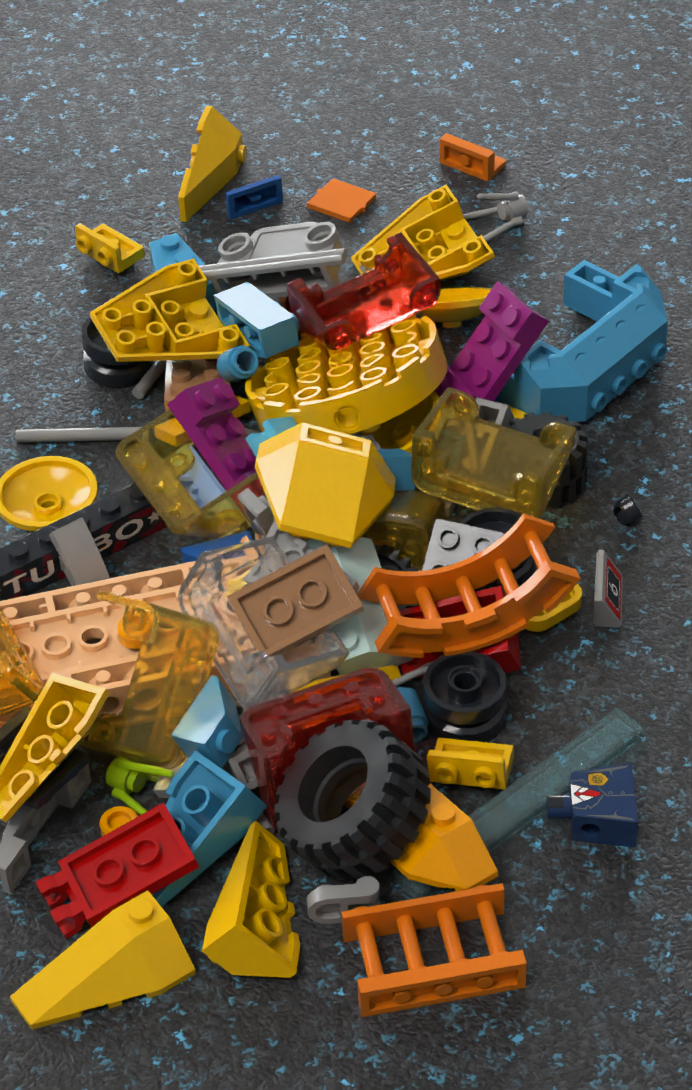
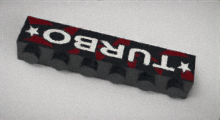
(113, 523)

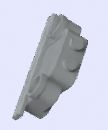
(278, 257)

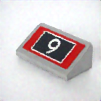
(607, 592)

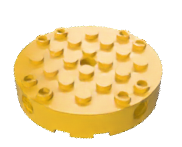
(352, 385)

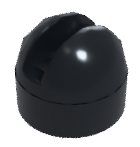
(626, 510)

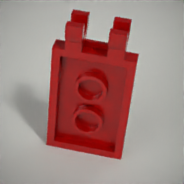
(117, 868)

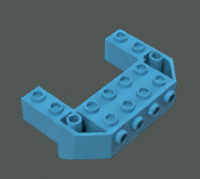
(603, 358)

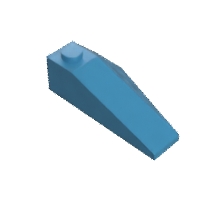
(210, 813)

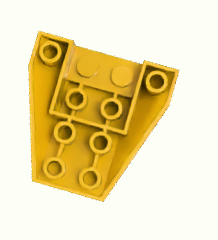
(437, 233)
(165, 319)
(324, 483)

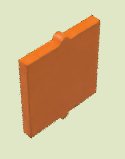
(341, 200)

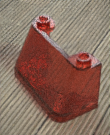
(368, 303)
(286, 723)

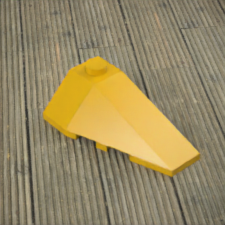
(212, 162)
(47, 737)

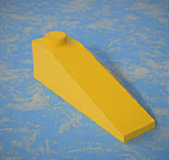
(252, 916)
(117, 959)

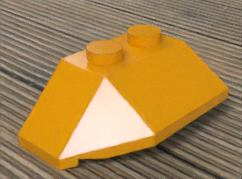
(447, 849)

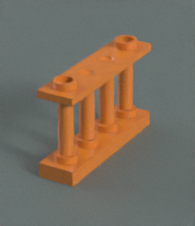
(437, 983)

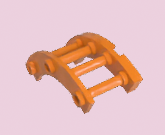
(480, 625)

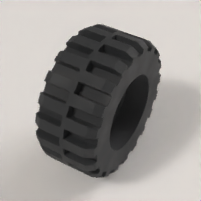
(380, 819)

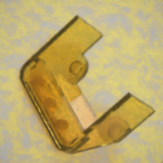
(155, 461)
(165, 682)

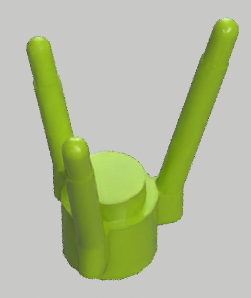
(131, 777)

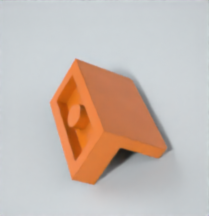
(469, 157)

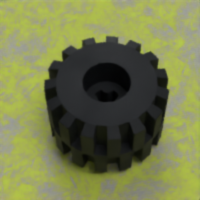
(575, 470)

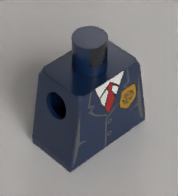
(599, 806)

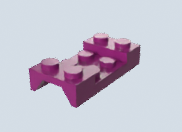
(495, 345)
(214, 430)

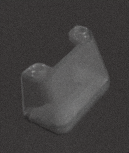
(249, 673)

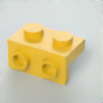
(108, 247)
(470, 763)

